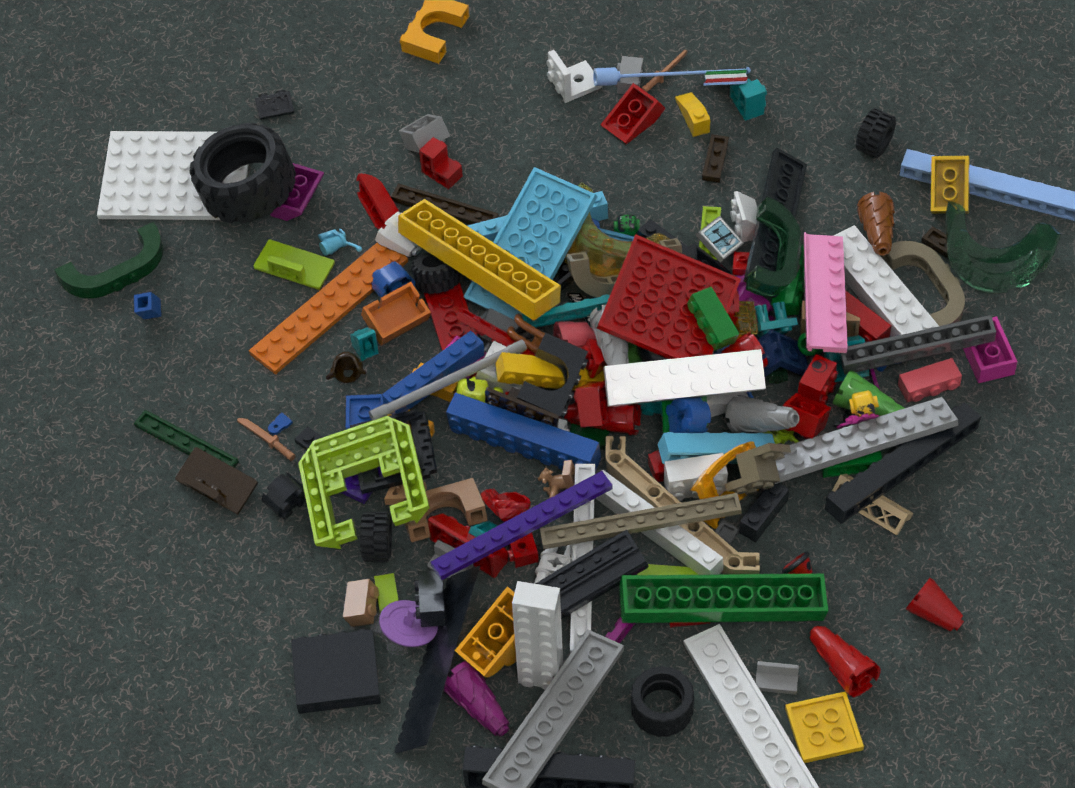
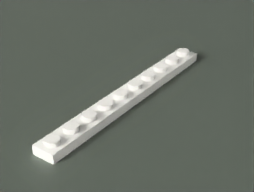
(582, 617)

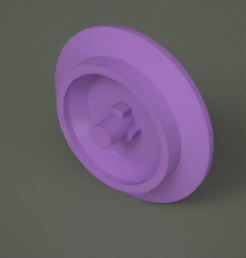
(401, 626)

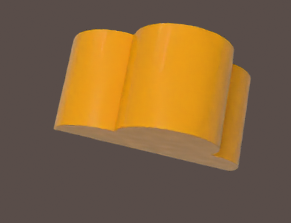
(492, 639)

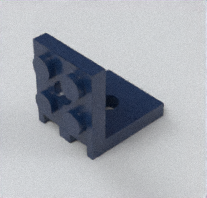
(782, 352)

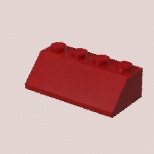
(455, 534)

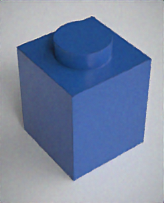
(147, 305)

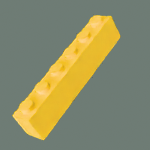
(518, 368)

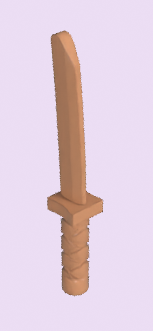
(656, 79)
(272, 441)

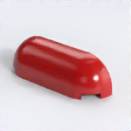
(375, 200)

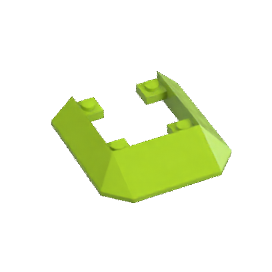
(358, 449)

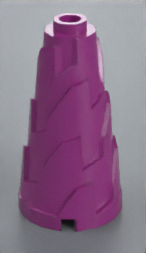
(471, 692)

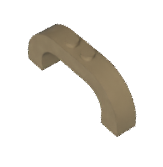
(940, 274)
(597, 286)

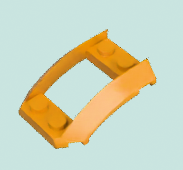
(705, 485)

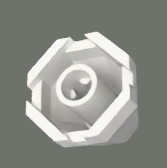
(395, 241)

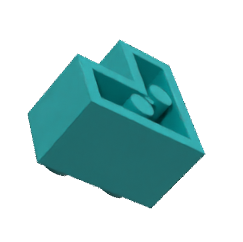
(749, 98)

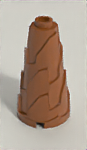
(877, 220)

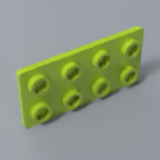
(294, 264)

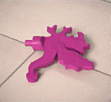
(853, 419)

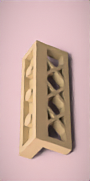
(885, 504)

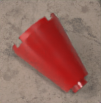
(935, 607)

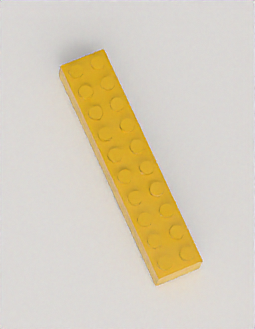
(479, 259)

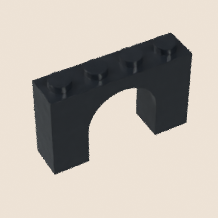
(570, 361)

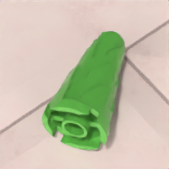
(854, 383)

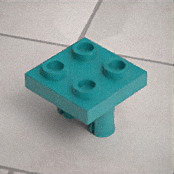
(781, 324)

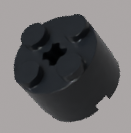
(284, 495)

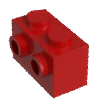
(523, 551)

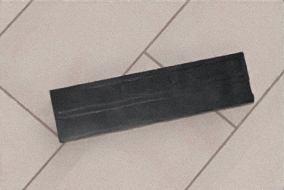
(596, 572)

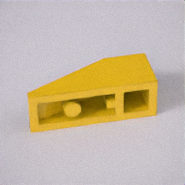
(694, 114)

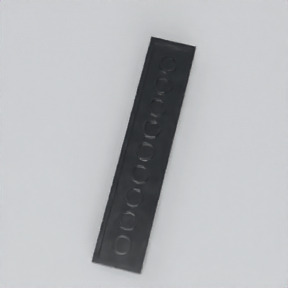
(785, 186)

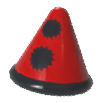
(799, 565)

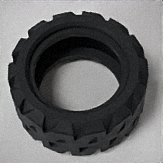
(252, 196)

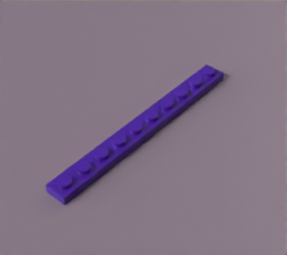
(521, 525)

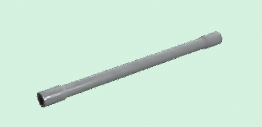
(386, 409)

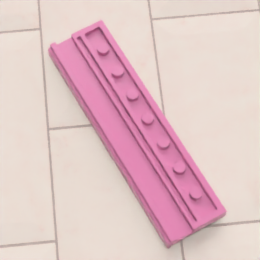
(825, 293)

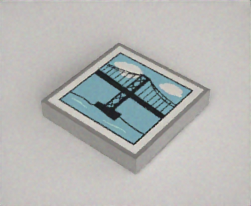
(720, 239)

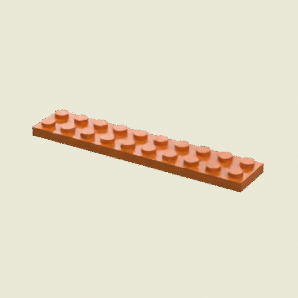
(323, 309)

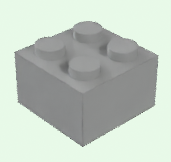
(422, 130)

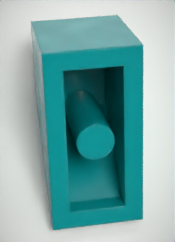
(364, 343)

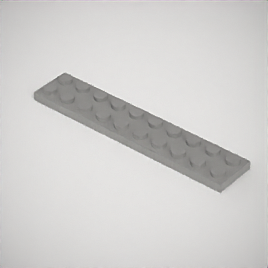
(866, 438)
(554, 713)

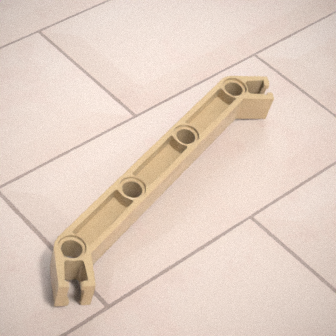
(645, 486)

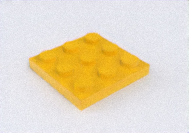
(824, 727)

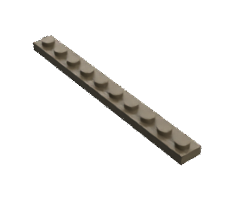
(640, 520)

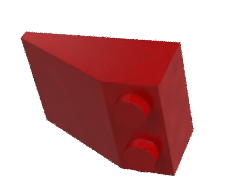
(633, 114)

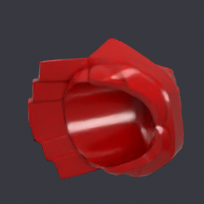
(506, 504)

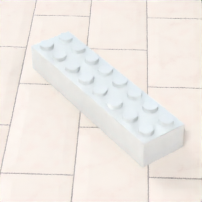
(880, 287)
(684, 378)
(537, 633)

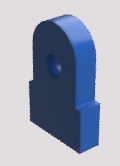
(281, 422)

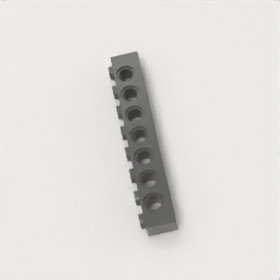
(918, 344)

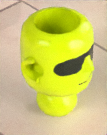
(474, 388)

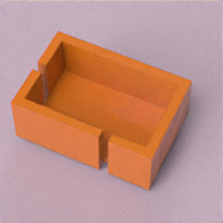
(396, 313)

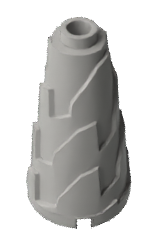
(613, 348)
(756, 416)

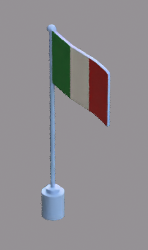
(611, 76)

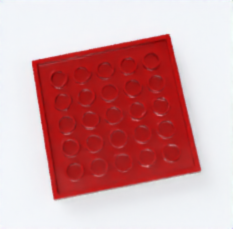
(652, 300)

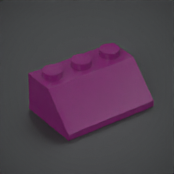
(305, 185)

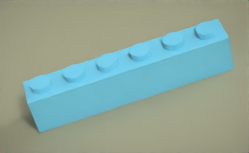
(688, 445)

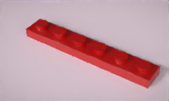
(483, 328)

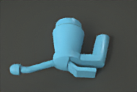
(333, 241)

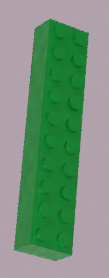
(723, 598)

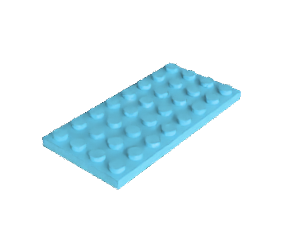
(538, 230)

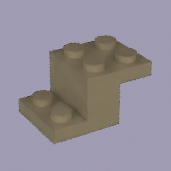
(758, 468)

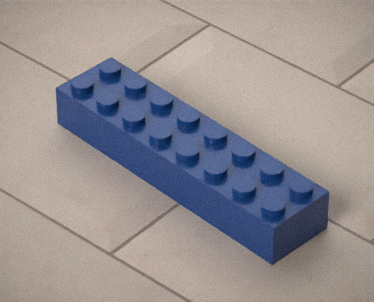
(520, 433)

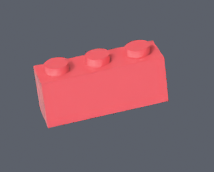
(929, 380)

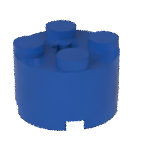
(390, 278)
(688, 415)

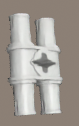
(551, 561)

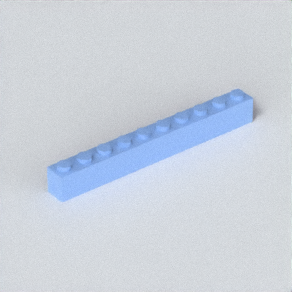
(1000, 187)

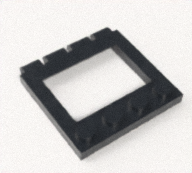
(418, 422)

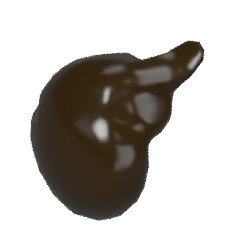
(343, 362)

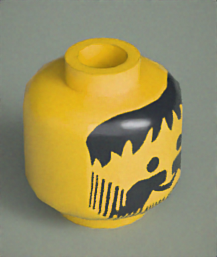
(863, 403)

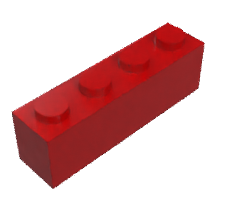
(871, 325)

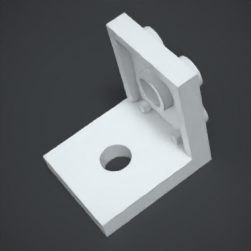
(564, 77)

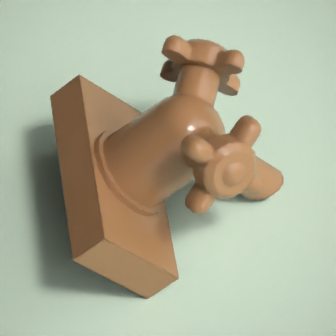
(560, 481)

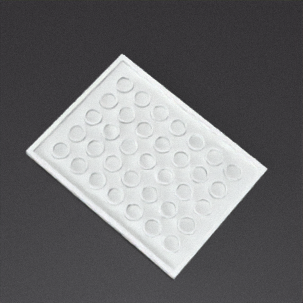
(151, 177)

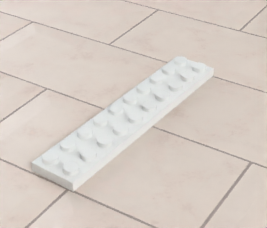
(748, 710)

